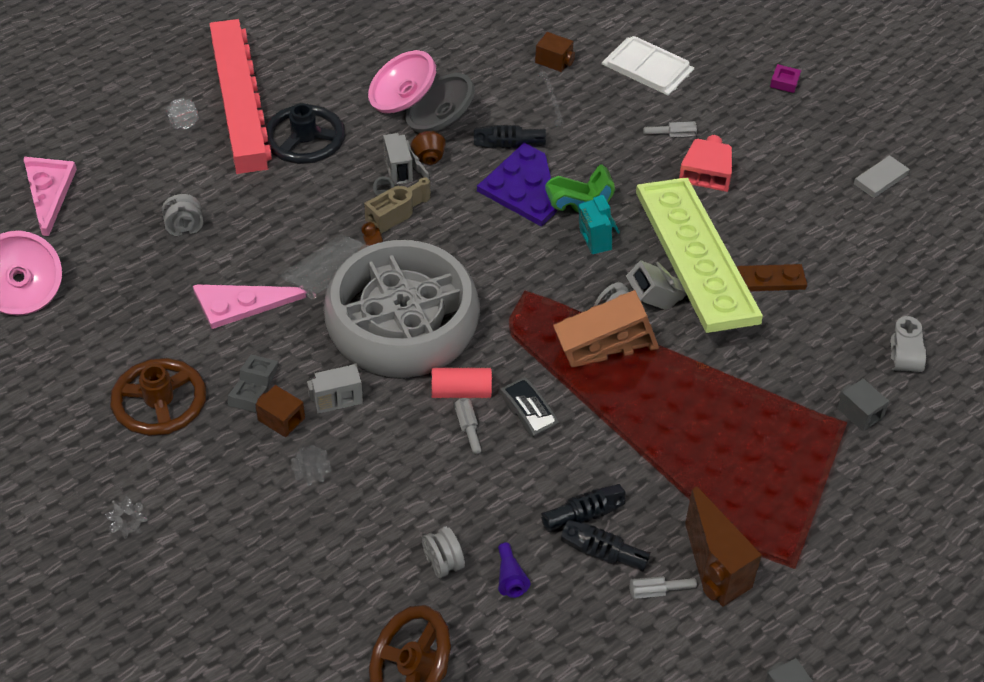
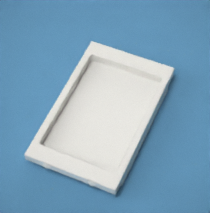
(649, 65)

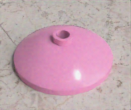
(402, 82)
(38, 262)

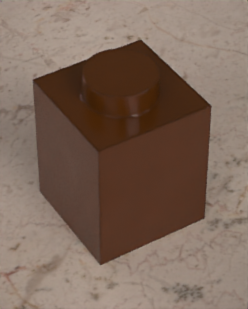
(554, 52)
(280, 410)

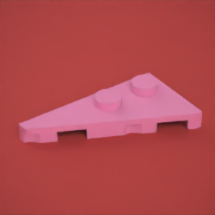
(49, 185)
(232, 303)

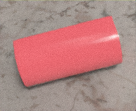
(461, 382)

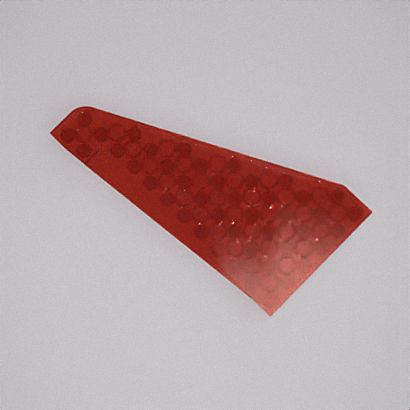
(701, 428)

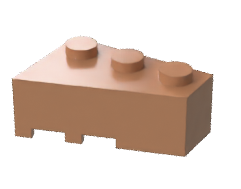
(606, 330)

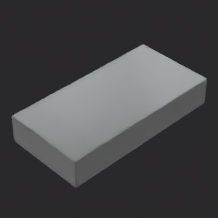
(881, 176)

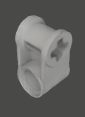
(908, 345)

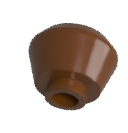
(428, 147)

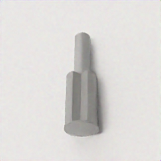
(675, 129)
(468, 422)
(657, 586)

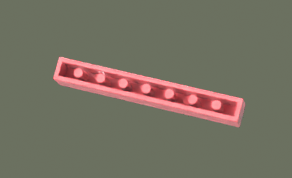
(239, 98)

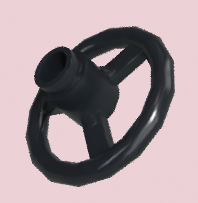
(303, 130)

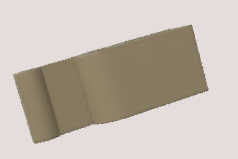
(396, 204)

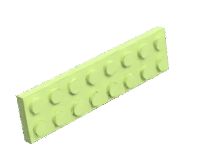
(698, 256)

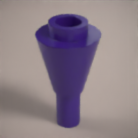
(512, 578)

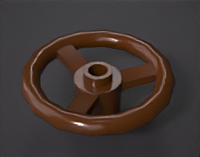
(157, 392)
(415, 659)

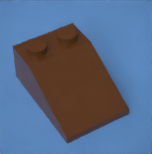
(721, 552)

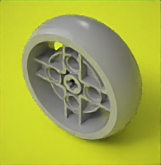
(401, 308)

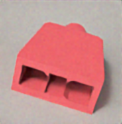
(708, 164)

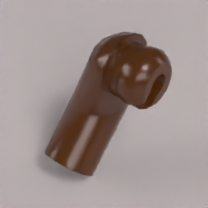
(371, 234)

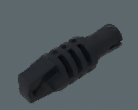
(508, 136)
(585, 507)
(603, 545)

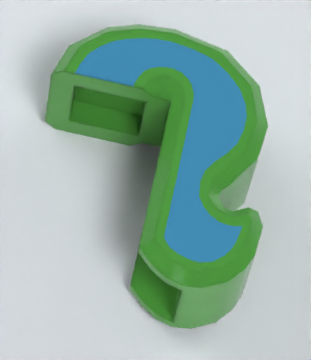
(566, 191)

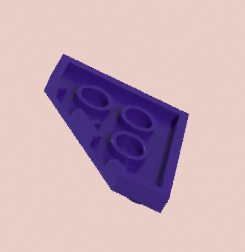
(521, 184)

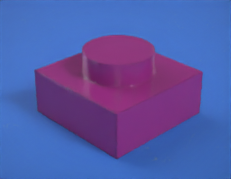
(785, 78)

